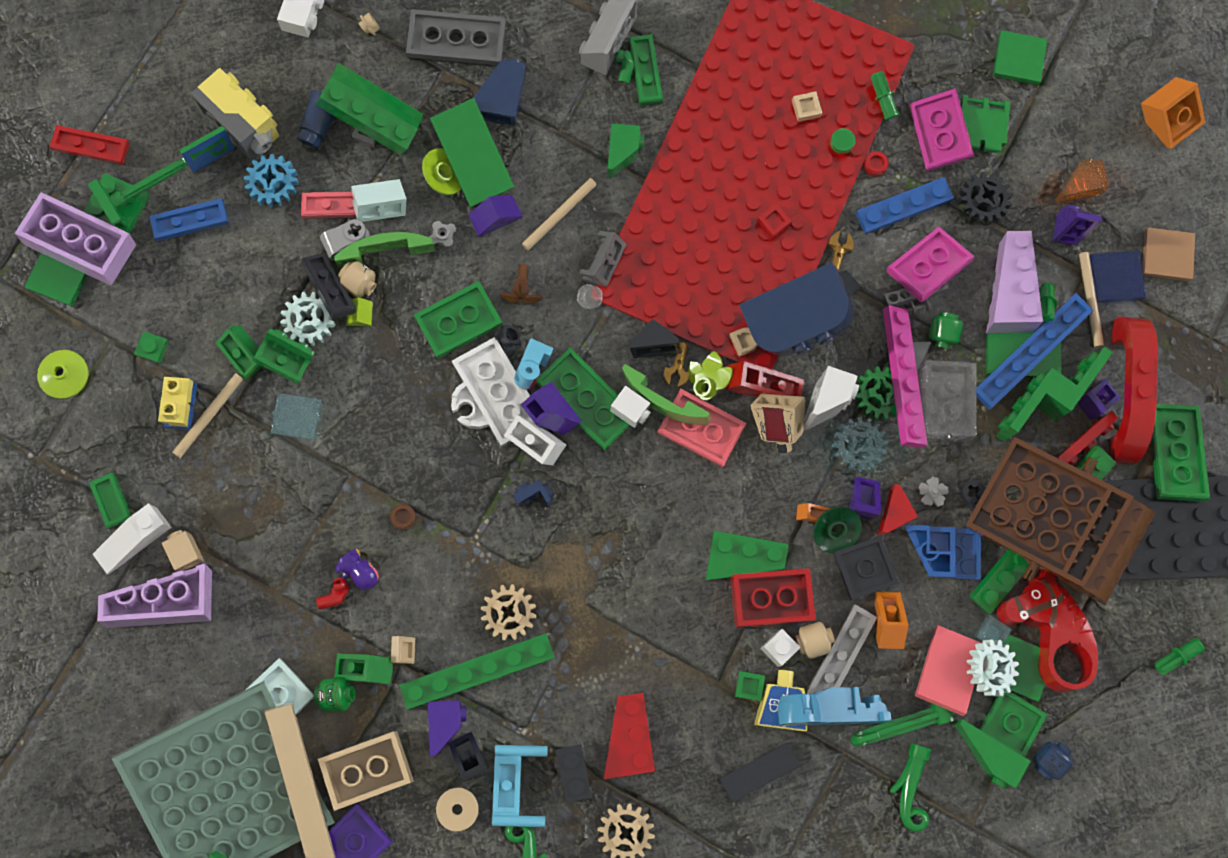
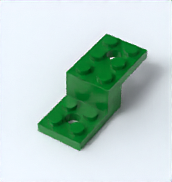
(1053, 393)

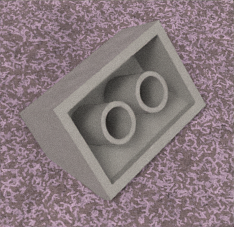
(608, 34)

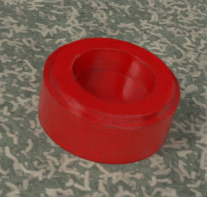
(875, 163)

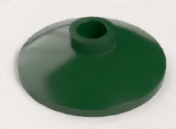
(840, 537)

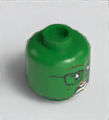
(334, 694)

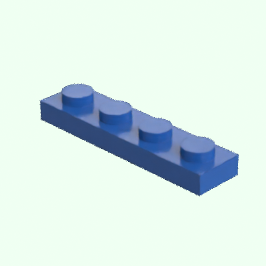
(904, 205)

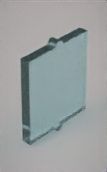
(296, 416)

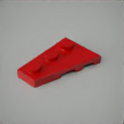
(630, 739)

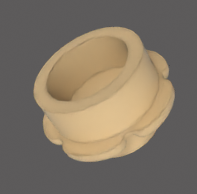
(369, 24)

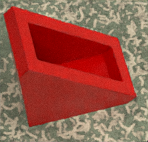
(896, 511)

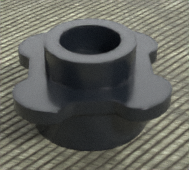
(508, 337)

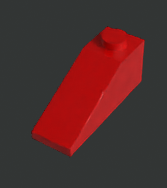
(756, 380)

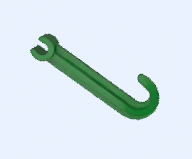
(902, 725)

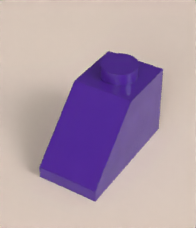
(444, 723)

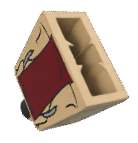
(779, 419)

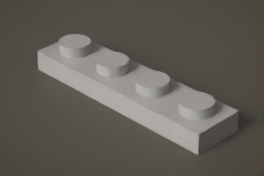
(843, 650)

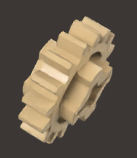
(498, 606)
(636, 824)

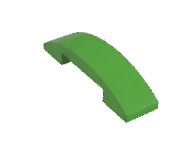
(382, 242)
(689, 414)

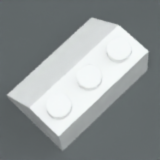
(830, 396)

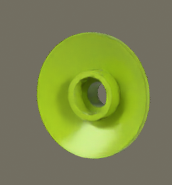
(437, 163)
(73, 377)

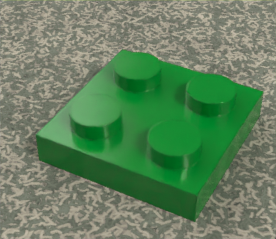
(129, 212)

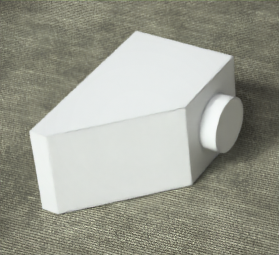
(535, 440)

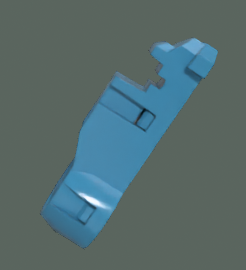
(832, 707)

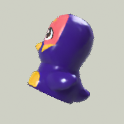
(360, 570)

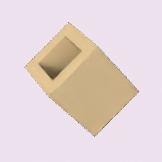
(182, 551)

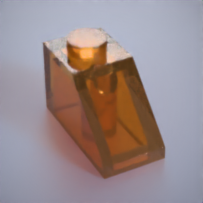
(1085, 181)

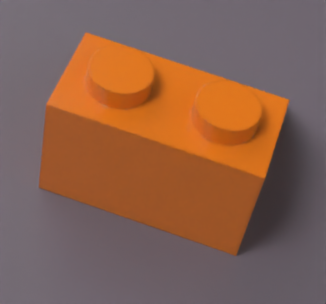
(1174, 111)

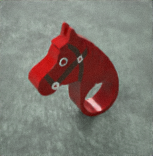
(1061, 622)

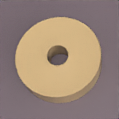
(445, 812)

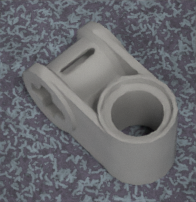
(342, 236)

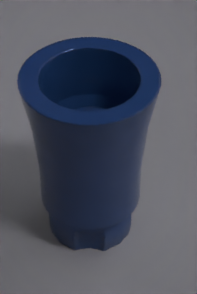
(314, 123)

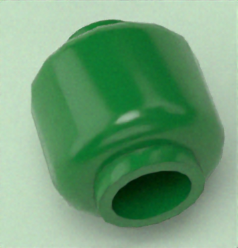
(946, 330)

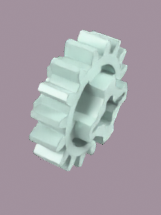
(302, 327)
(992, 668)

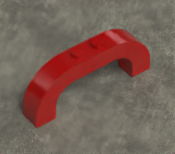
(1139, 390)

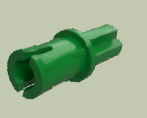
(884, 95)
(1048, 301)
(1179, 656)

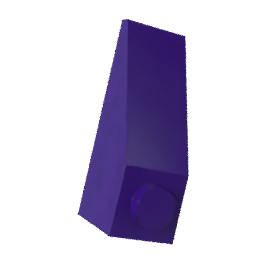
(1074, 225)

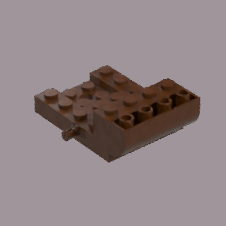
(1061, 520)

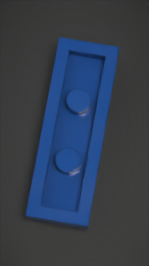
(189, 219)

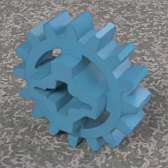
(263, 173)

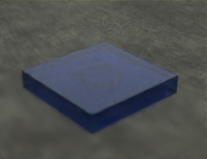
(1117, 276)

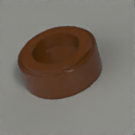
(403, 517)

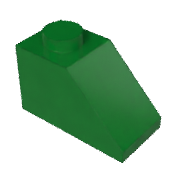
(624, 147)
(364, 668)

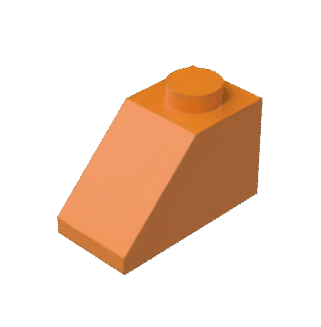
(891, 620)

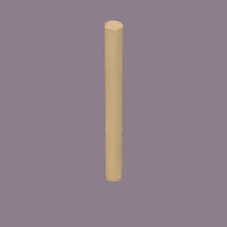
(559, 214)
(1091, 299)
(207, 415)

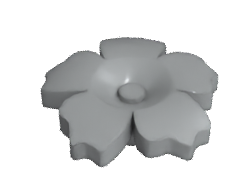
(933, 492)

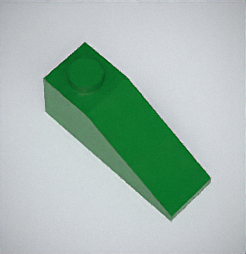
(995, 758)

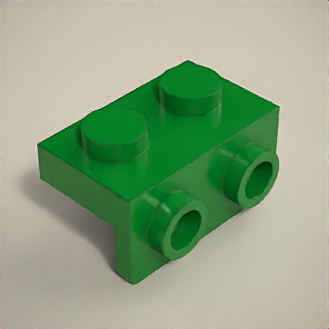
(283, 355)

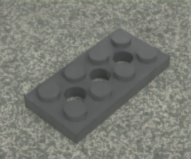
(449, 23)

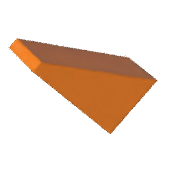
(810, 512)

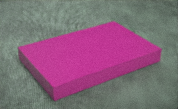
(941, 130)
(930, 264)

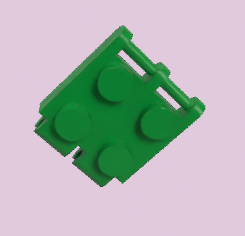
(986, 124)

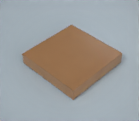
(1168, 254)

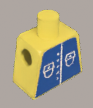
(768, 711)

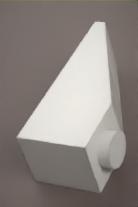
(131, 538)

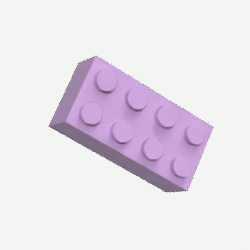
(75, 238)

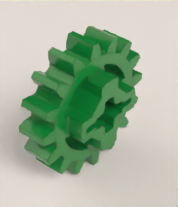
(865, 396)

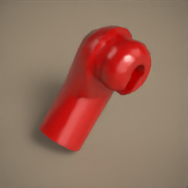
(336, 595)

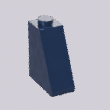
(502, 93)

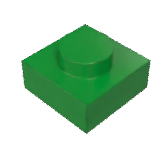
(151, 347)
(749, 686)

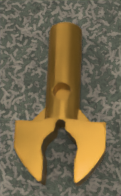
(839, 251)
(677, 367)

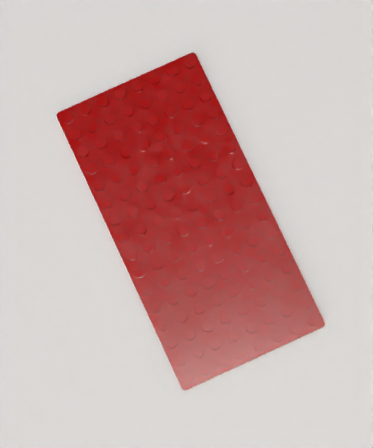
(740, 152)

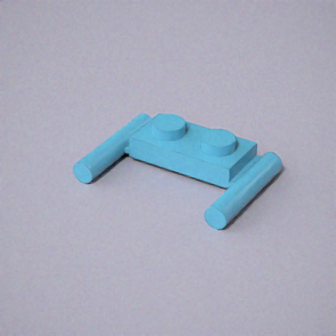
(507, 785)

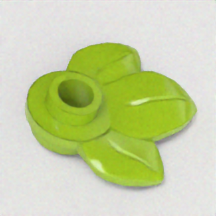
(710, 373)

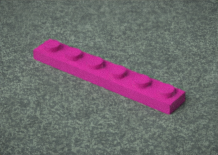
(904, 377)

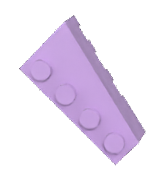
(1016, 289)
(166, 600)

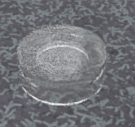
(589, 296)

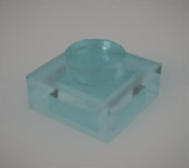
(992, 629)

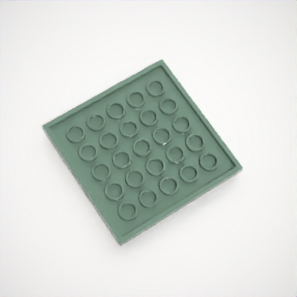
(214, 783)

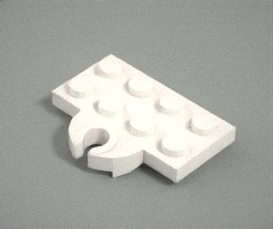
(489, 390)

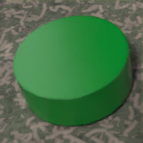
(842, 141)

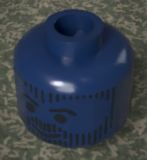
(1053, 760)

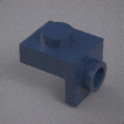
(529, 491)

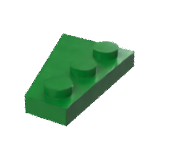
(742, 555)

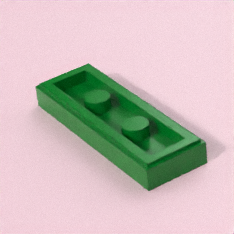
(646, 70)

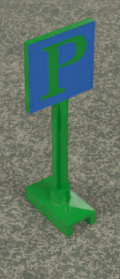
(194, 155)

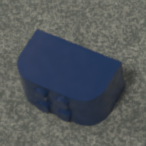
(800, 312)

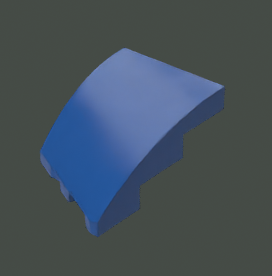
(947, 551)

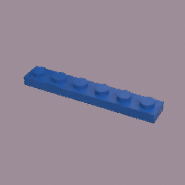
(1032, 351)

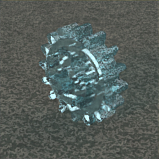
(853, 437)

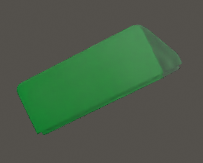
(239, 350)

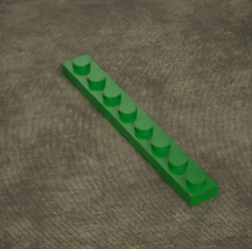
(1011, 566)

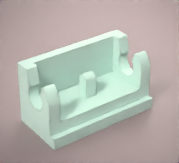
(379, 200)

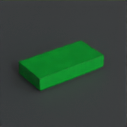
(110, 500)

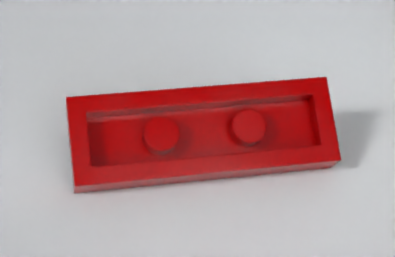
(89, 145)
(1086, 440)

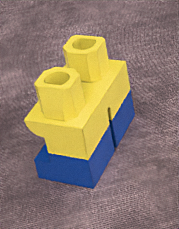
(177, 403)

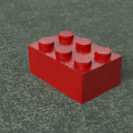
(772, 598)

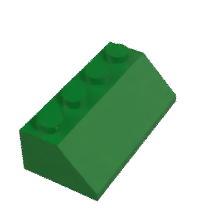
(369, 109)

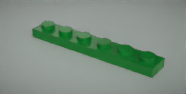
(476, 671)

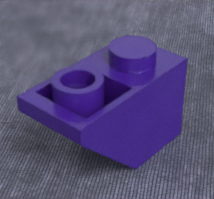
(551, 410)

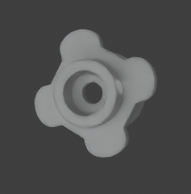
(447, 239)

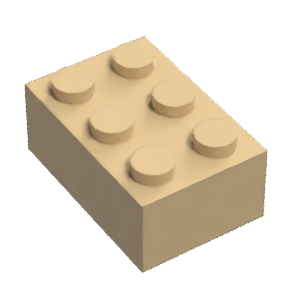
(365, 770)

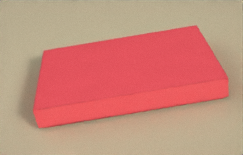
(709, 441)
(945, 670)

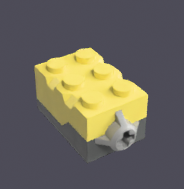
(236, 110)

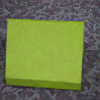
(362, 314)

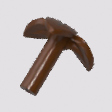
(521, 289)

